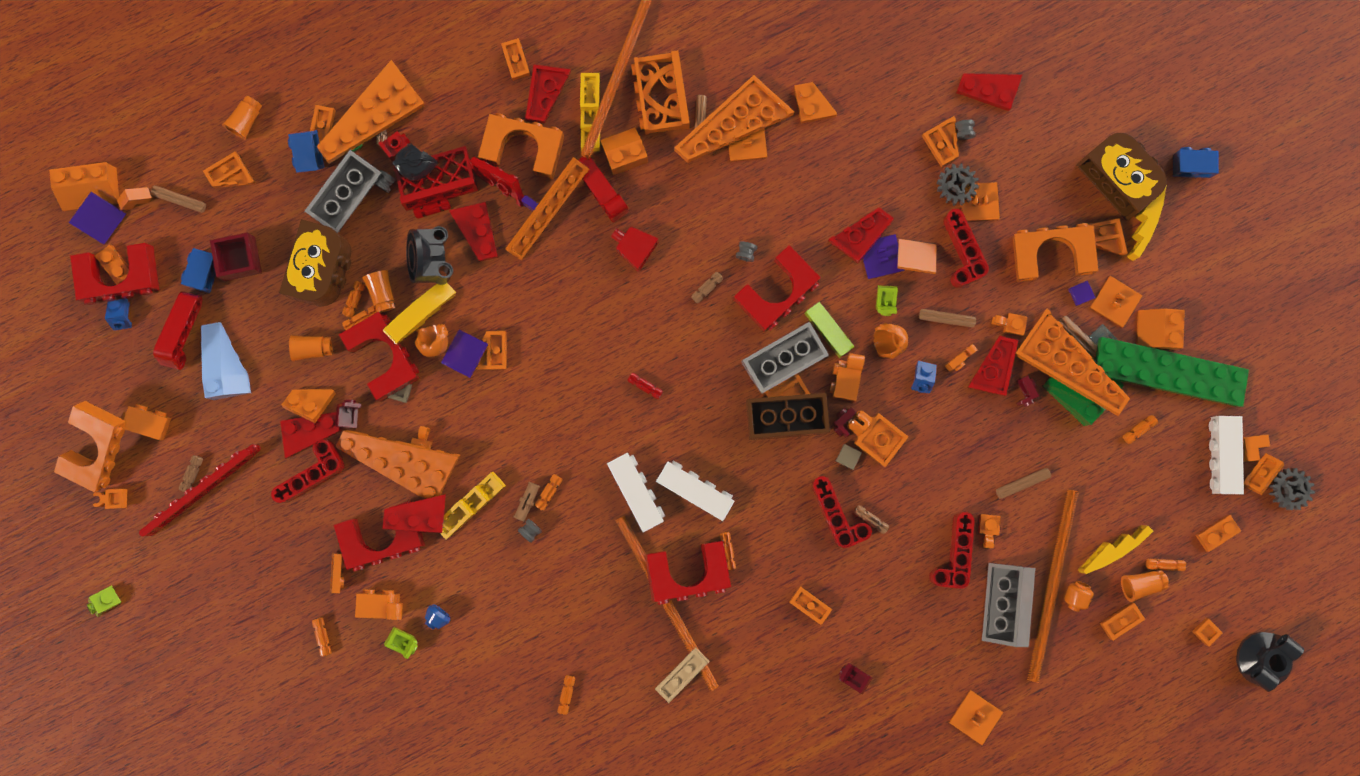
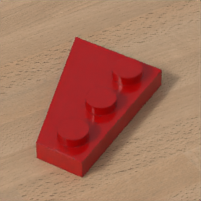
(991, 89)
(544, 90)
(495, 176)
(477, 229)
(861, 236)
(996, 368)
(301, 433)
(416, 516)

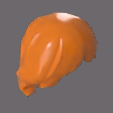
(432, 340)
(890, 340)

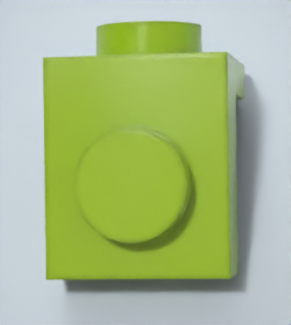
(886, 300)
(103, 601)
(401, 642)

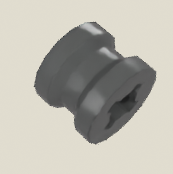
(965, 129)
(385, 181)
(746, 251)
(529, 530)

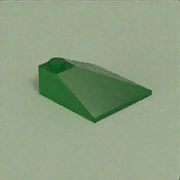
(1079, 406)

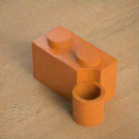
(847, 378)
(146, 422)
(378, 605)

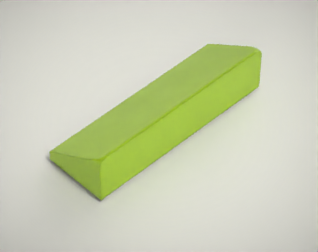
(829, 329)

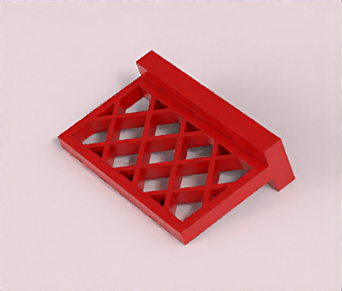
(443, 191)

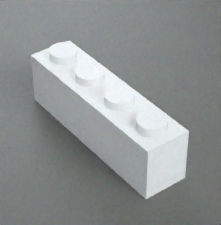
(1226, 455)
(695, 491)
(635, 492)

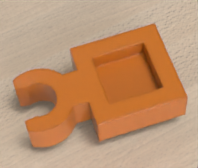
(957, 362)
(112, 499)

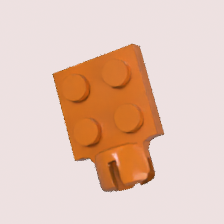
(877, 436)

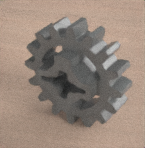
(956, 176)
(1299, 485)

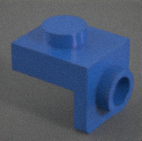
(117, 314)
(924, 377)

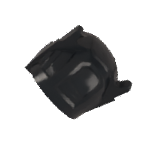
(413, 163)

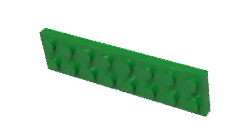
(1172, 372)

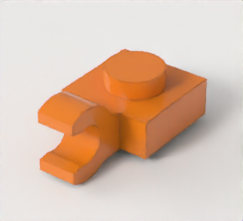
(1012, 324)
(422, 438)
(989, 526)

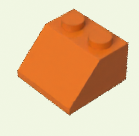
(624, 151)
(1161, 329)

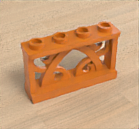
(671, 70)

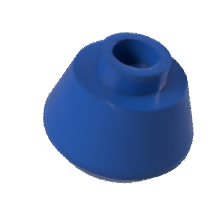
(436, 617)

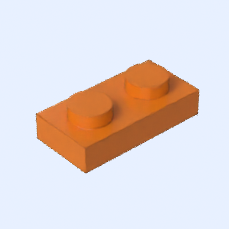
(515, 59)
(322, 120)
(113, 263)
(1263, 474)
(1218, 533)
(336, 580)
(810, 605)
(1122, 621)

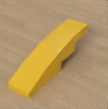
(589, 105)
(1149, 219)
(418, 312)
(471, 504)
(1108, 552)

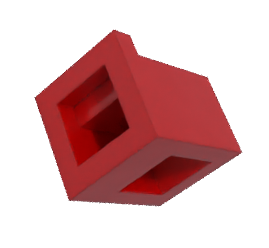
(389, 149)

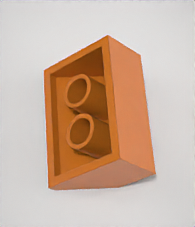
(75, 183)

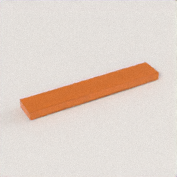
(547, 208)

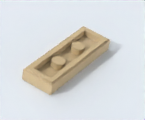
(682, 675)

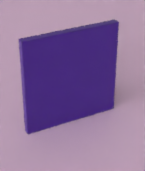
(97, 218)
(882, 258)
(464, 353)

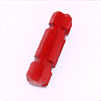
(431, 208)
(645, 385)

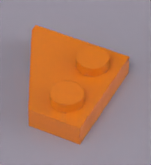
(812, 103)
(943, 141)
(229, 172)
(1110, 236)
(496, 352)
(791, 386)
(308, 402)

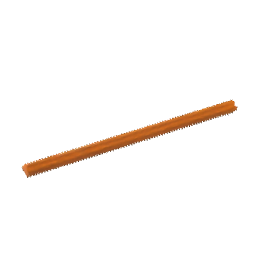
(615, 78)
(1053, 584)
(672, 612)

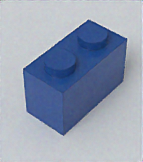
(305, 151)
(1195, 163)
(199, 271)

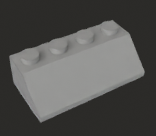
(343, 191)
(785, 357)
(1008, 605)

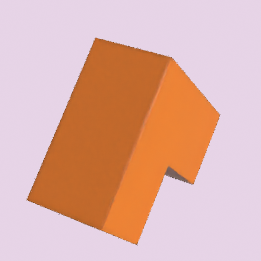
(131, 197)
(1251, 447)

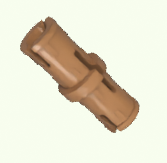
(531, 490)

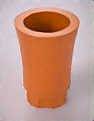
(243, 117)
(380, 290)
(309, 347)
(1143, 584)

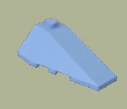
(221, 368)

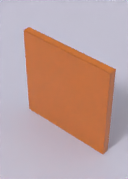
(749, 147)
(984, 204)
(916, 256)
(1116, 301)
(976, 717)

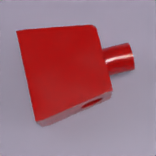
(635, 246)

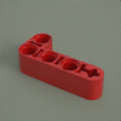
(603, 192)
(961, 246)
(176, 331)
(306, 475)
(835, 510)
(957, 549)

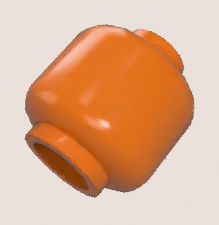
(1078, 596)

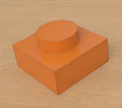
(1207, 632)

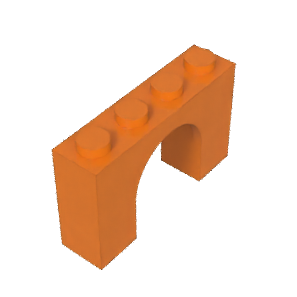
(502, 129)
(1079, 239)
(107, 433)

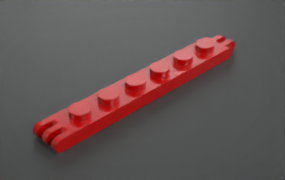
(193, 494)

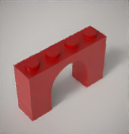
(140, 279)
(766, 313)
(401, 371)
(358, 553)
(714, 577)

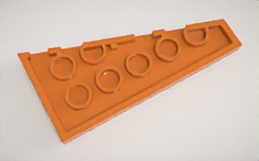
(378, 108)
(741, 115)
(1064, 359)
(407, 464)

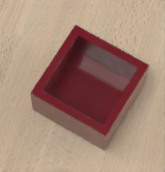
(235, 256)

